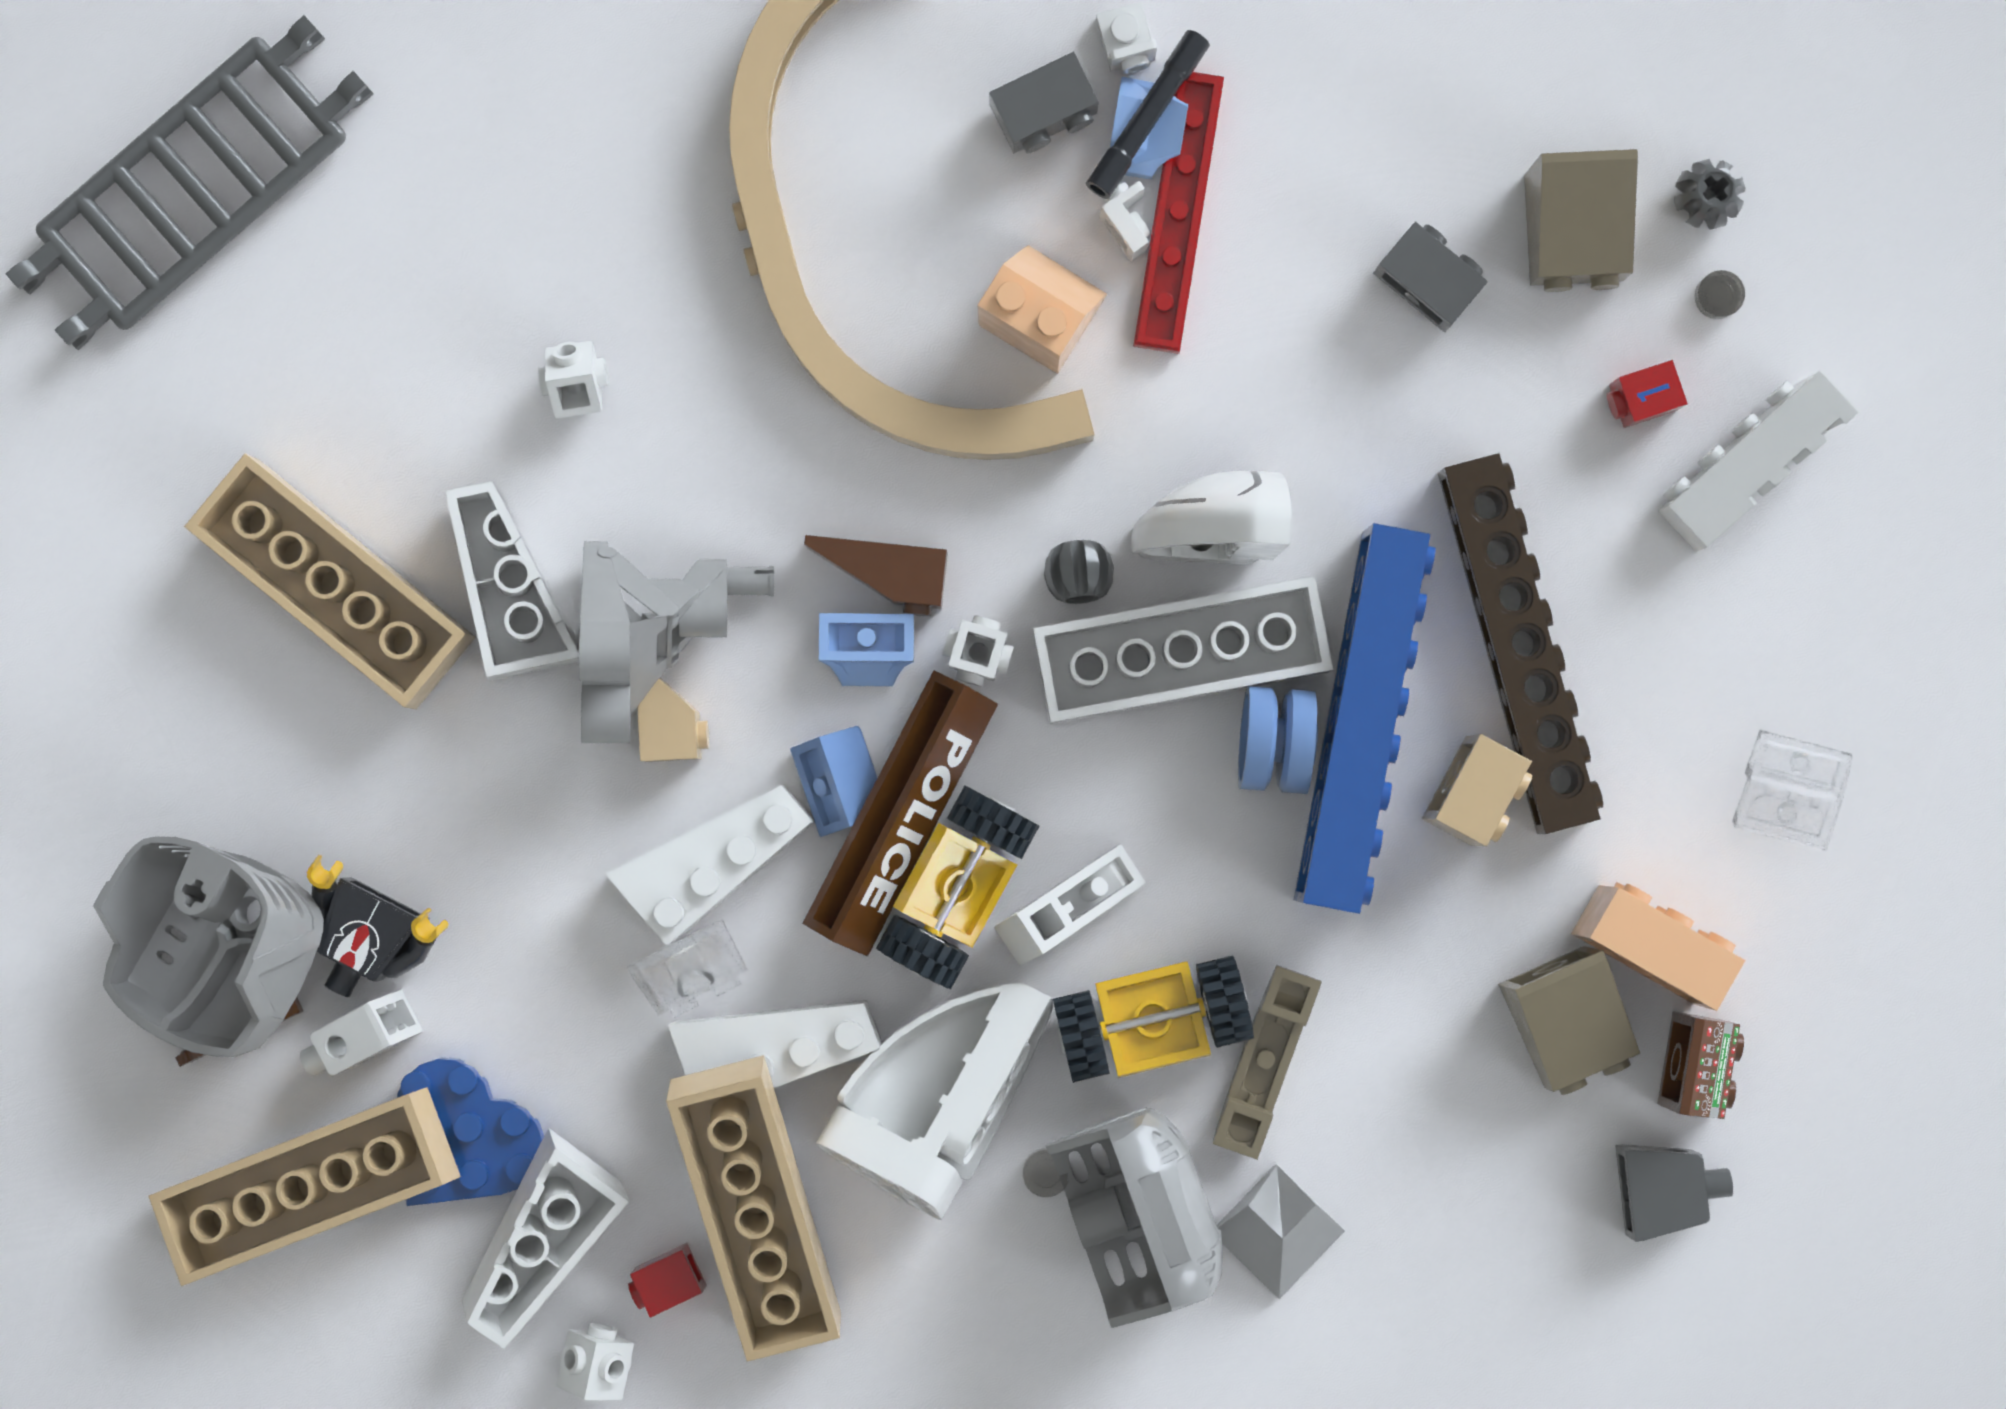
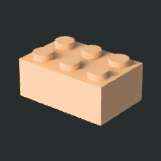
(1659, 944)

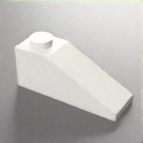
(1069, 905)

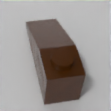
(897, 572)

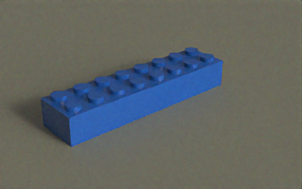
(1363, 717)

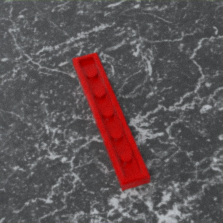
(1178, 220)

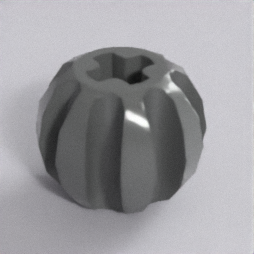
(1702, 179)
(1079, 571)

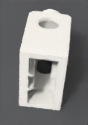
(360, 1035)

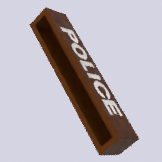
(900, 813)

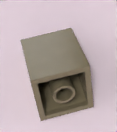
(1581, 218)
(1571, 1019)

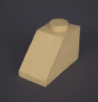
(670, 726)

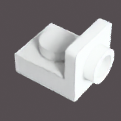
(1126, 38)
(1126, 228)

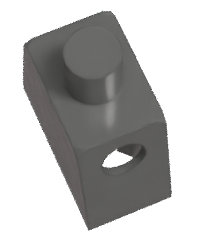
(1666, 1189)

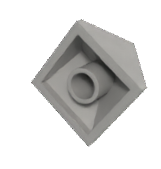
(1278, 1231)

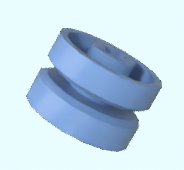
(1282, 740)

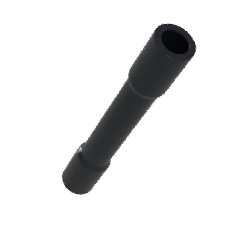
(1119, 157)

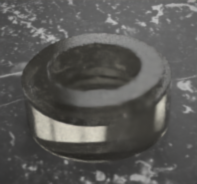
(1719, 294)
(1041, 1174)

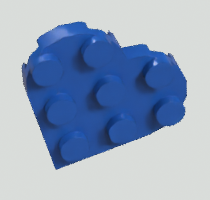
(487, 1136)

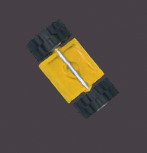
(955, 887)
(1153, 1019)

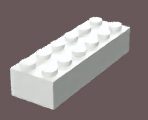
(1182, 649)

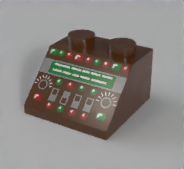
(1700, 1066)

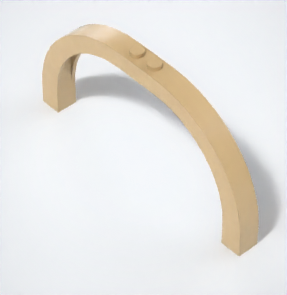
(931, 427)

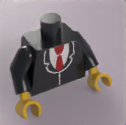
(367, 930)

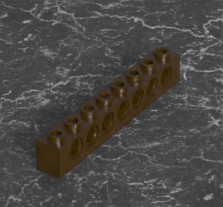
(1485, 579)

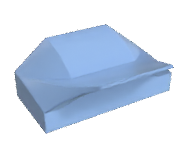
(1165, 137)
(866, 646)

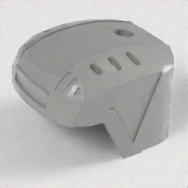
(229, 975)
(1176, 1222)

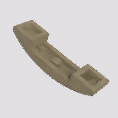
(1265, 1061)

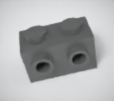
(1044, 104)
(1431, 275)

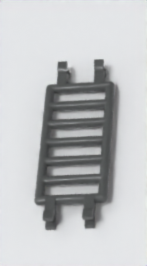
(105, 305)

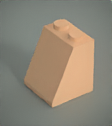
(1039, 307)

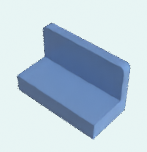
(835, 777)

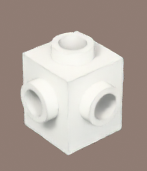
(573, 379)
(983, 632)
(595, 1363)

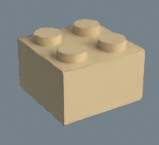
(1478, 791)

